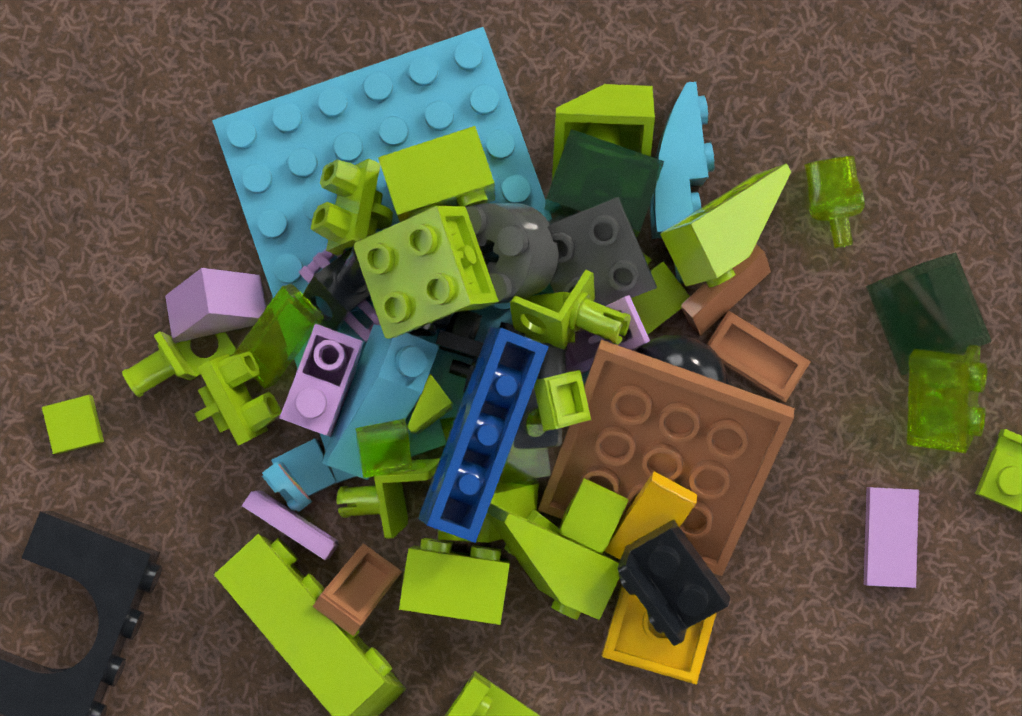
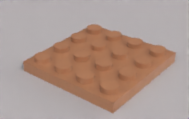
(681, 427)

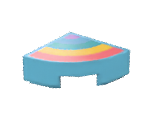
(282, 481)

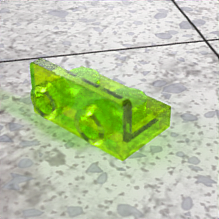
(945, 399)

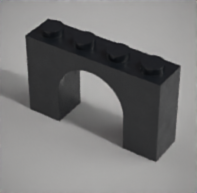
(116, 577)

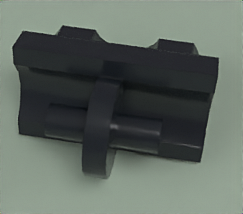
(460, 340)

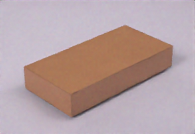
(711, 303)
(757, 357)
(357, 589)

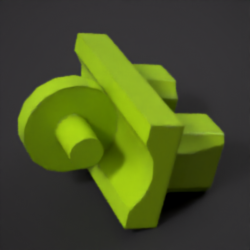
(356, 208)
(229, 399)

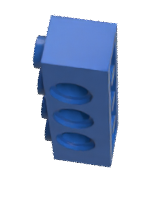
(482, 433)

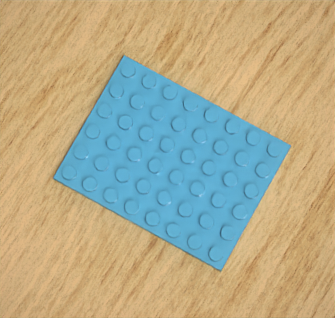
(424, 94)

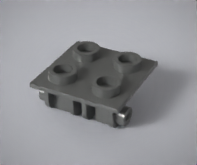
(603, 244)

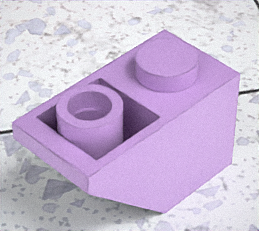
(322, 380)

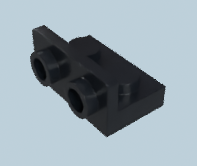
(671, 581)

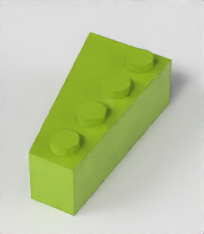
(328, 659)

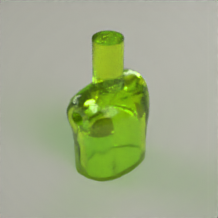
(835, 195)

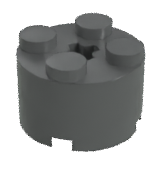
(515, 248)

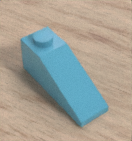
(382, 391)

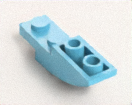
(685, 163)

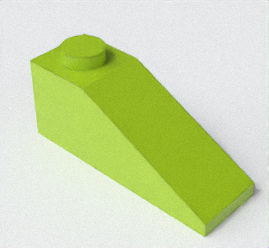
(725, 230)
(558, 566)

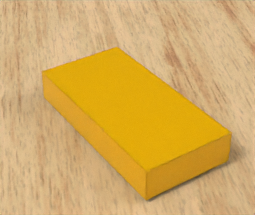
(652, 508)

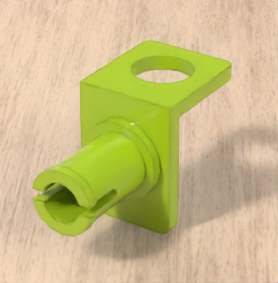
(576, 314)
(170, 360)
(386, 496)

